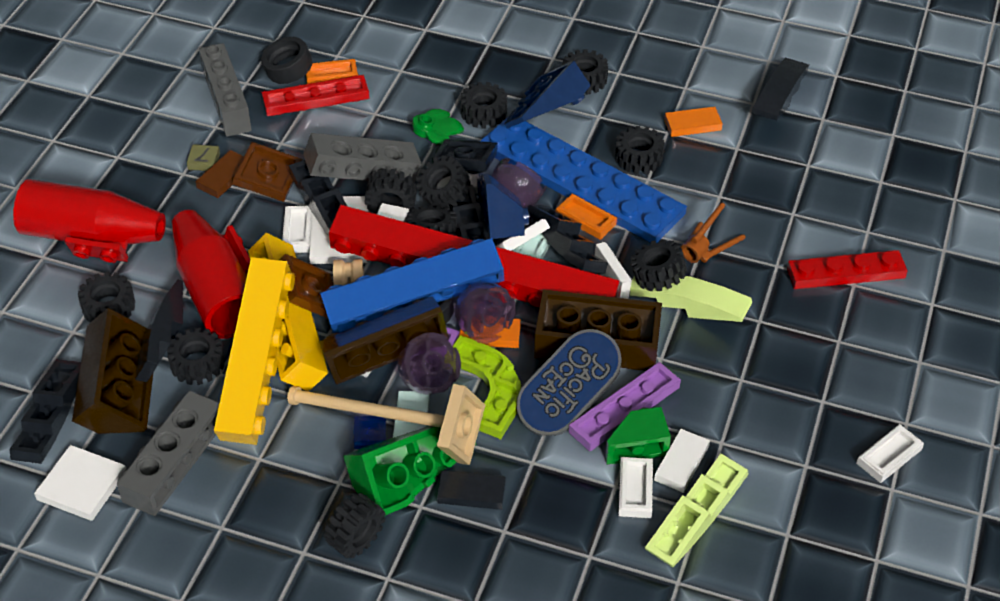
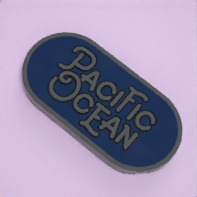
(569, 382)

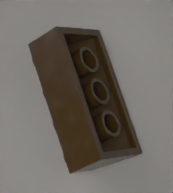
(628, 321)
(380, 340)
(107, 390)

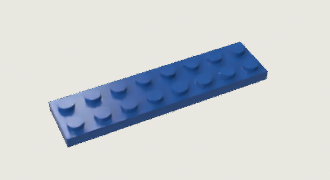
(574, 172)

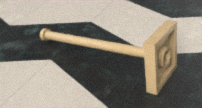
(458, 425)

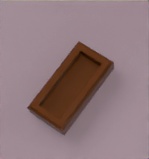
(220, 175)

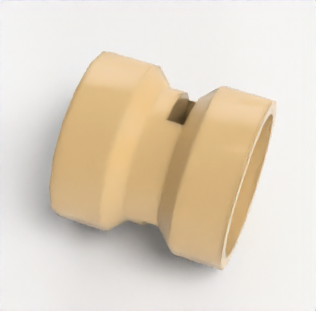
(347, 272)

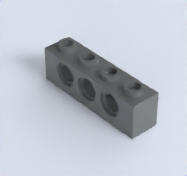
(225, 90)
(359, 157)
(169, 454)

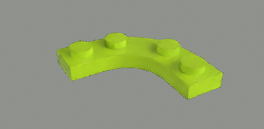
(500, 378)

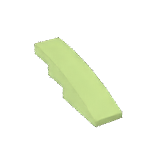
(699, 299)
(697, 510)

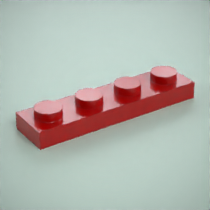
(315, 95)
(846, 269)

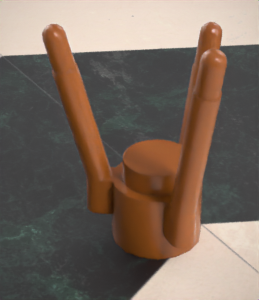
(697, 244)

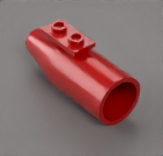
(85, 218)
(211, 269)

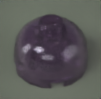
(520, 181)
(486, 306)
(429, 364)

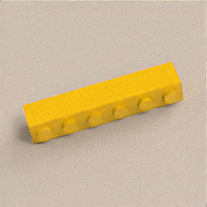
(254, 351)
(300, 355)

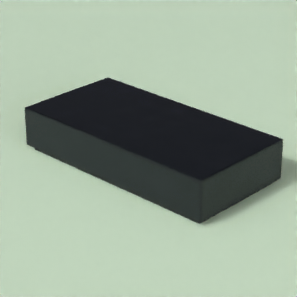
(471, 490)

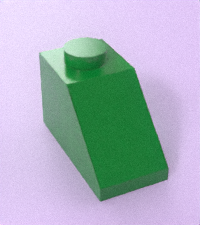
(639, 436)

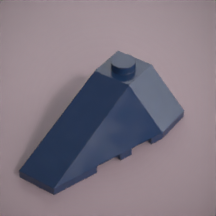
(550, 92)
(500, 208)

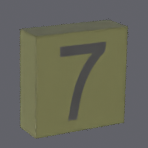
(202, 157)

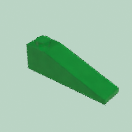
(398, 468)

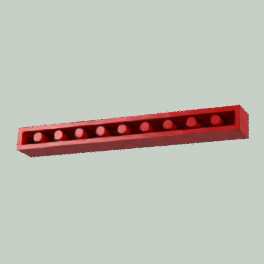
(402, 243)

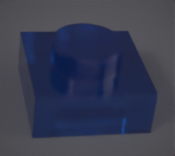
(368, 431)

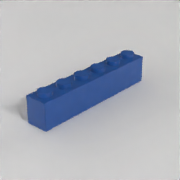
(398, 287)

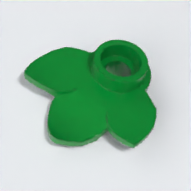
(436, 125)

